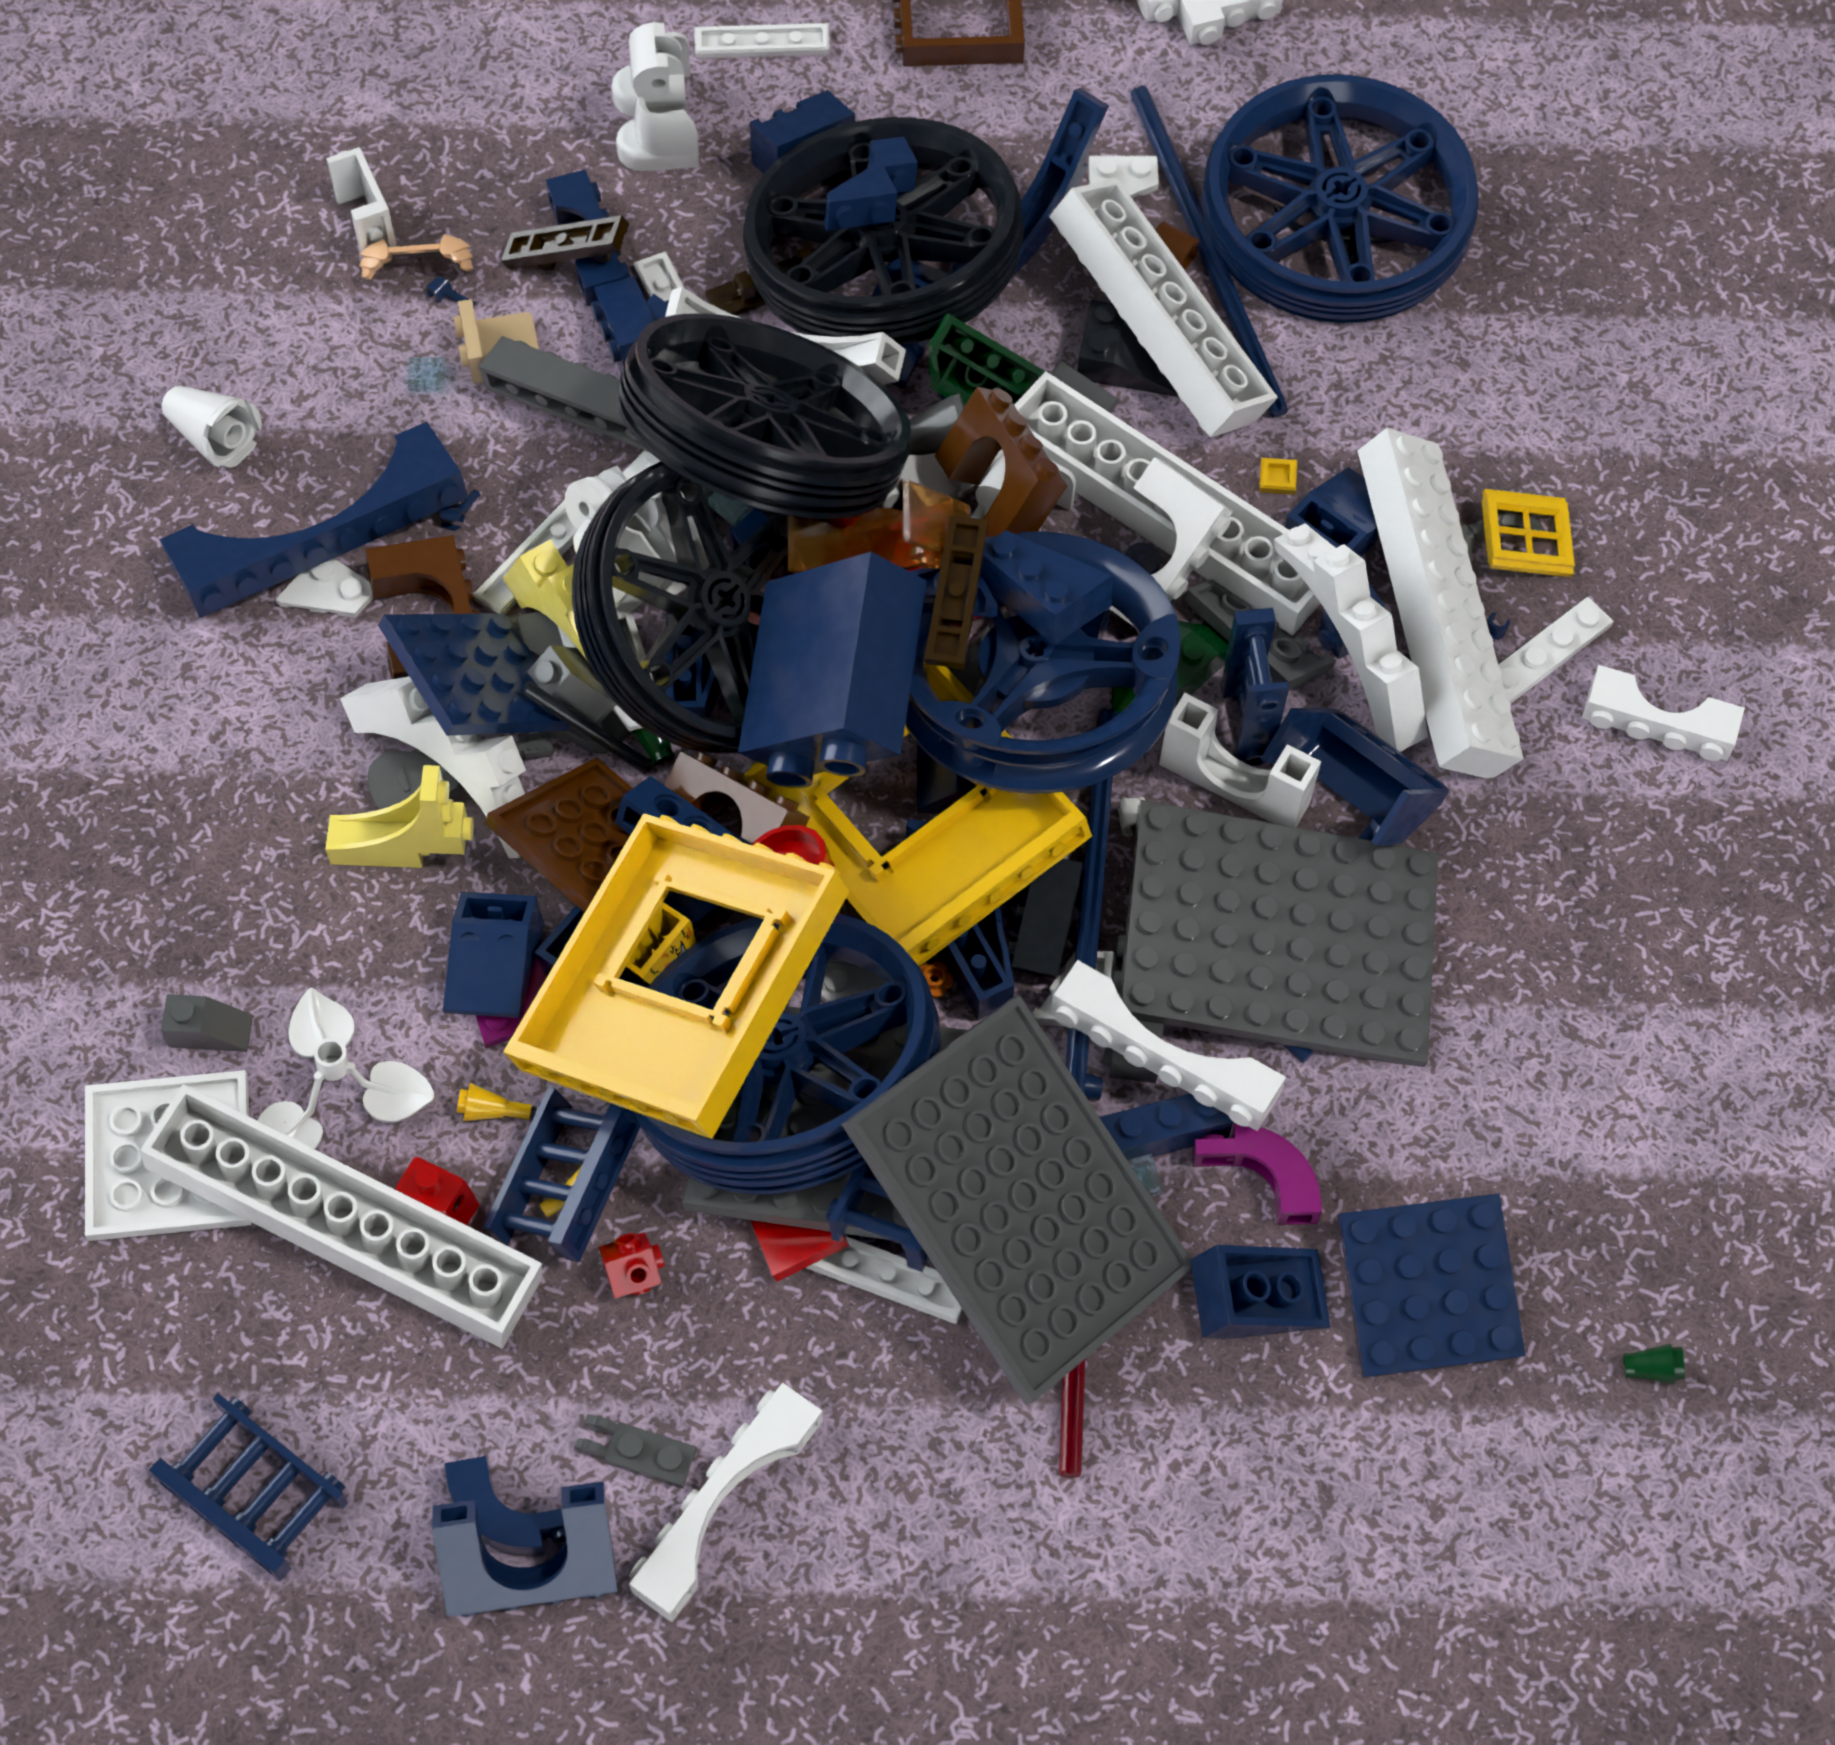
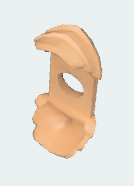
(379, 253)

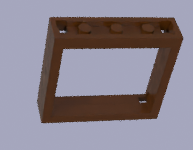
(960, 49)

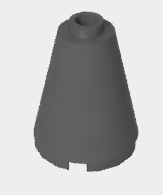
(933, 425)

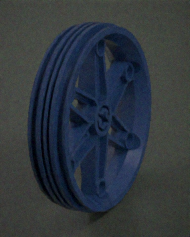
(1340, 197)
(757, 1157)

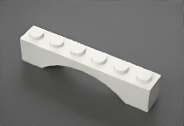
(1234, 1086)
(777, 1432)

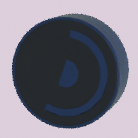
(1145, 556)

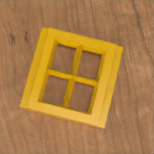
(1527, 504)

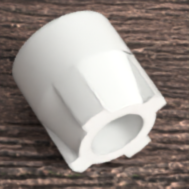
(1128, 814)

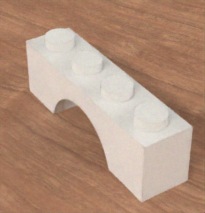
(1619, 704)

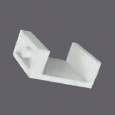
(352, 180)

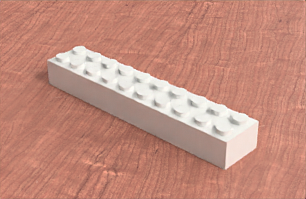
(1110, 460)
(1440, 605)
(342, 1215)

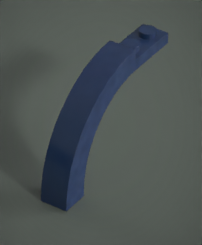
(1059, 172)

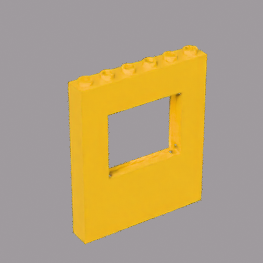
(953, 865)
(652, 1047)

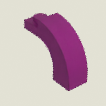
(1275, 1160)

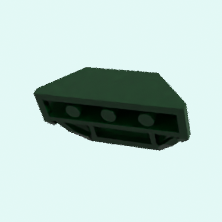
(968, 359)
(1200, 657)

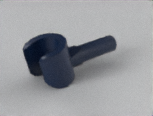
(442, 288)
(458, 514)
(1495, 631)

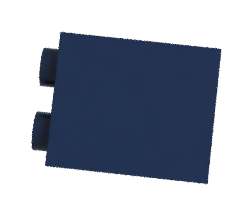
(832, 669)

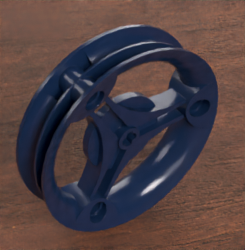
(1035, 674)

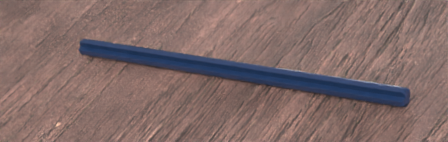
(1213, 262)
(1091, 903)

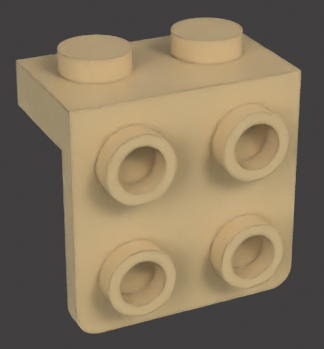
(484, 334)

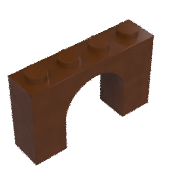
(1030, 477)
(419, 567)

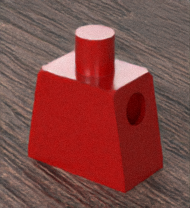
(438, 1190)

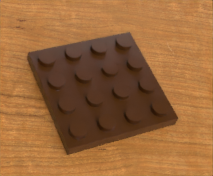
(568, 828)

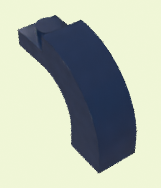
(500, 1526)

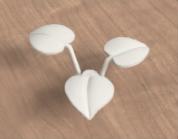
(322, 1032)

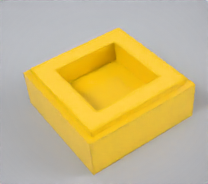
(1278, 476)

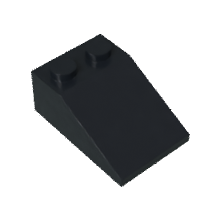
(1114, 355)

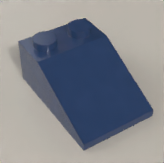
(1258, 1291)

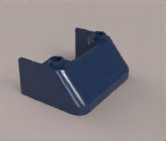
(1362, 770)

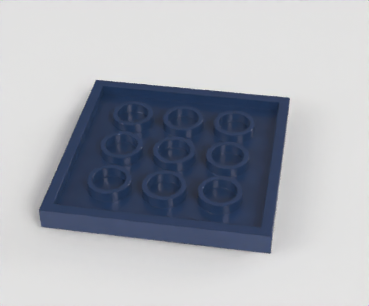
(469, 671)
(1431, 1285)

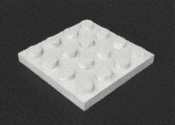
(119, 1191)

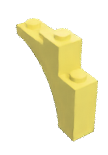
(545, 583)
(403, 832)

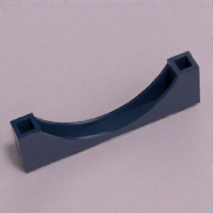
(228, 569)

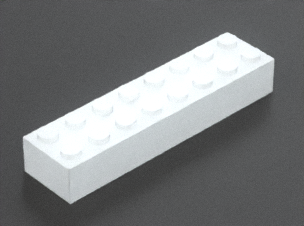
(1163, 307)

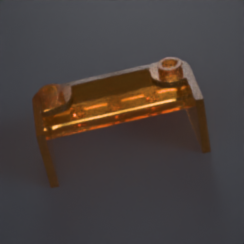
(905, 539)

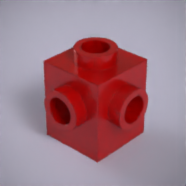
(631, 1264)

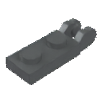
(640, 1451)

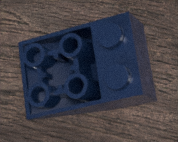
(1339, 512)
(492, 953)

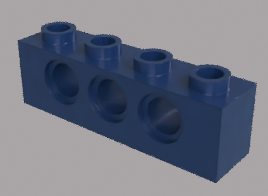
(657, 800)

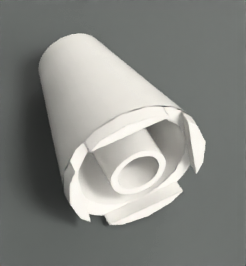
(213, 423)

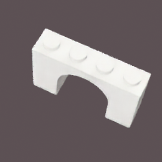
(1196, 519)
(1196, 754)

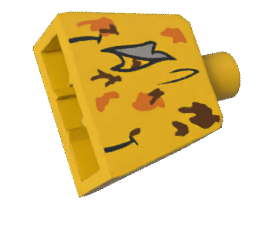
(661, 944)

